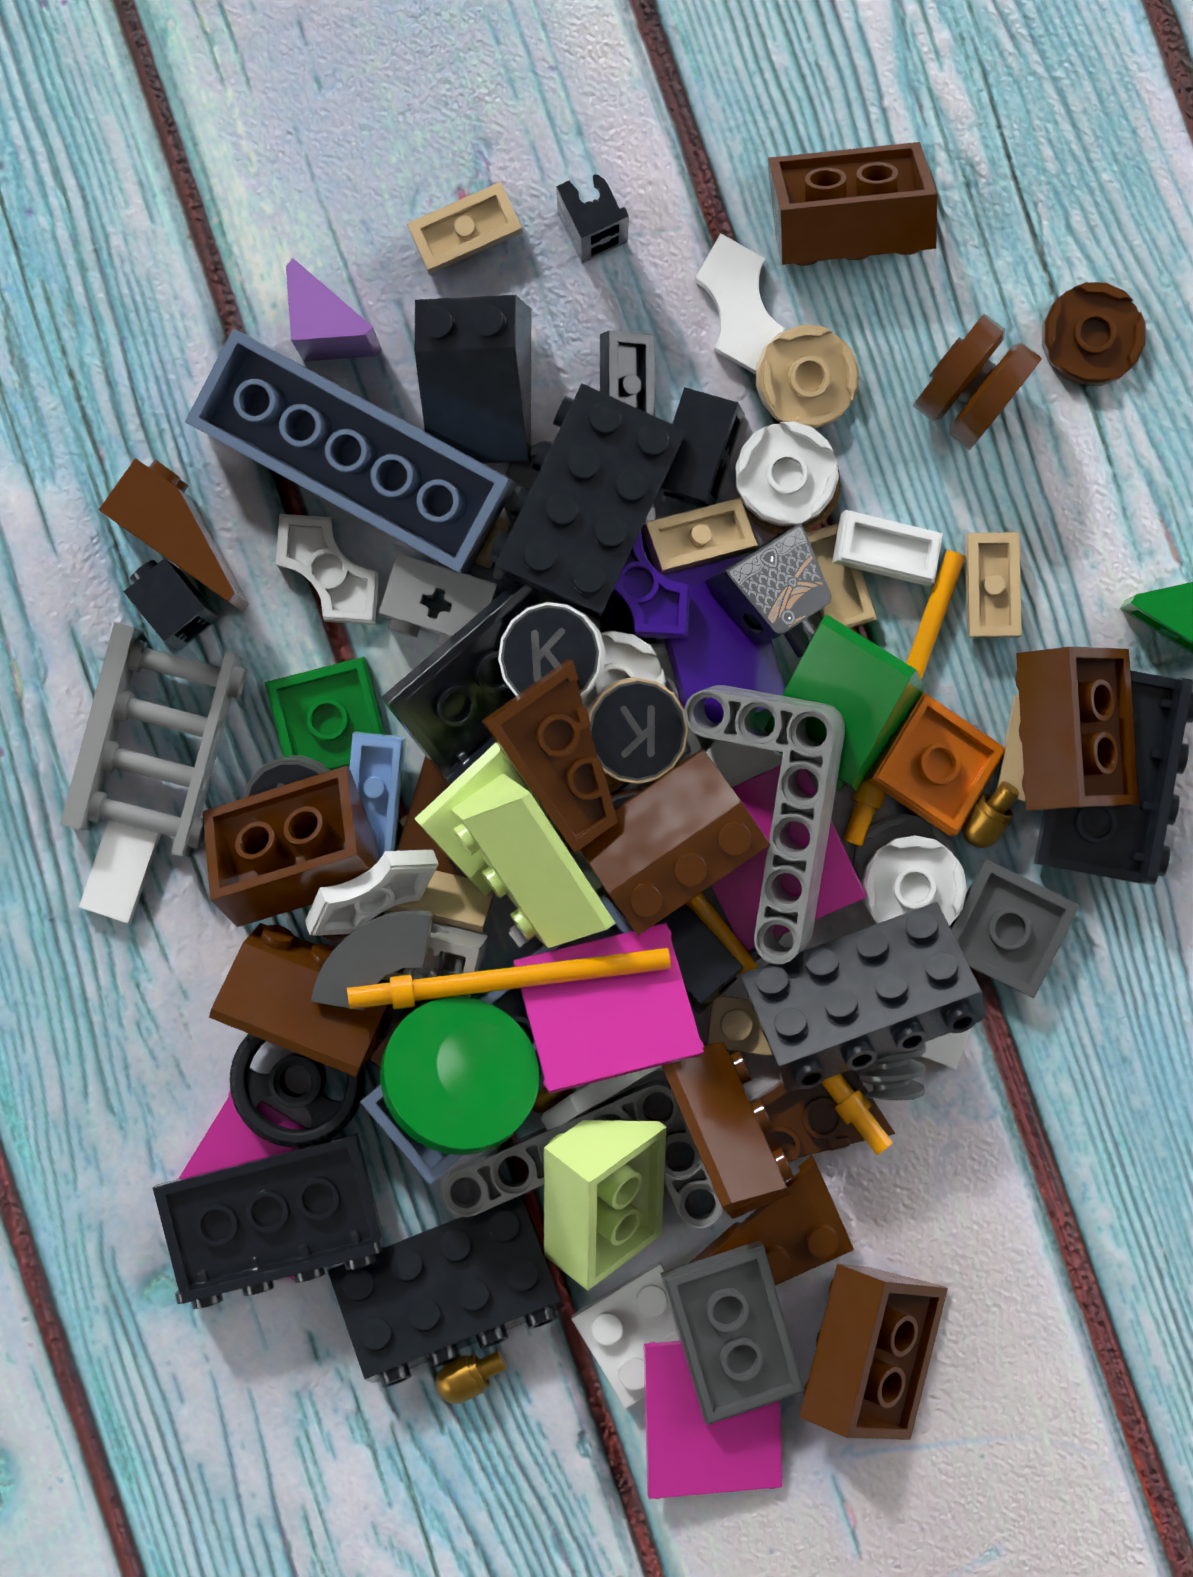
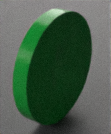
(459, 1075)

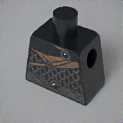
(775, 590)

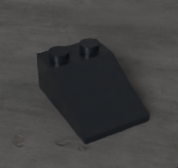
(476, 374)

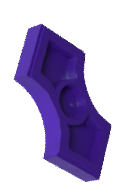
(654, 602)

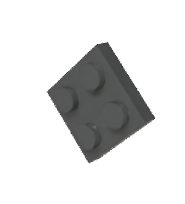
(1011, 927)

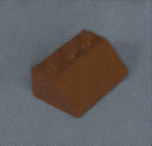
(853, 203)
(1077, 728)
(673, 842)
(286, 844)
(271, 999)
(729, 1130)
(872, 1353)

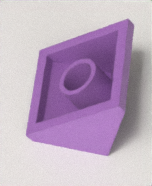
(324, 324)

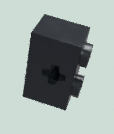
(170, 603)

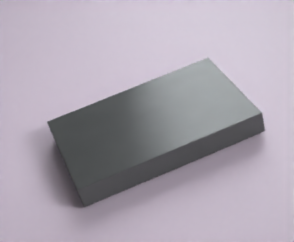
(732, 1332)

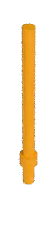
(869, 796)
(403, 990)
(850, 1104)

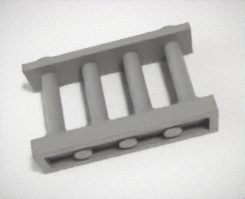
(115, 704)

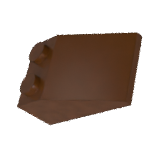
(157, 511)

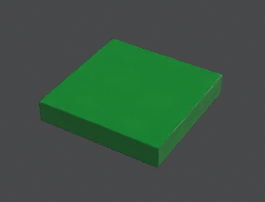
(323, 709)

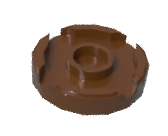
(1093, 334)

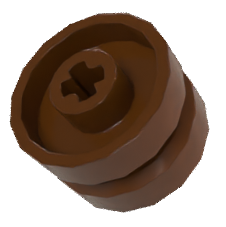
(976, 381)

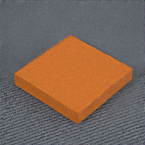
(937, 764)

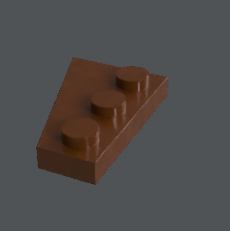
(555, 756)
(807, 1121)
(795, 1230)

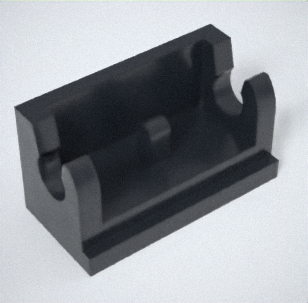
(592, 225)
(707, 447)
(702, 959)

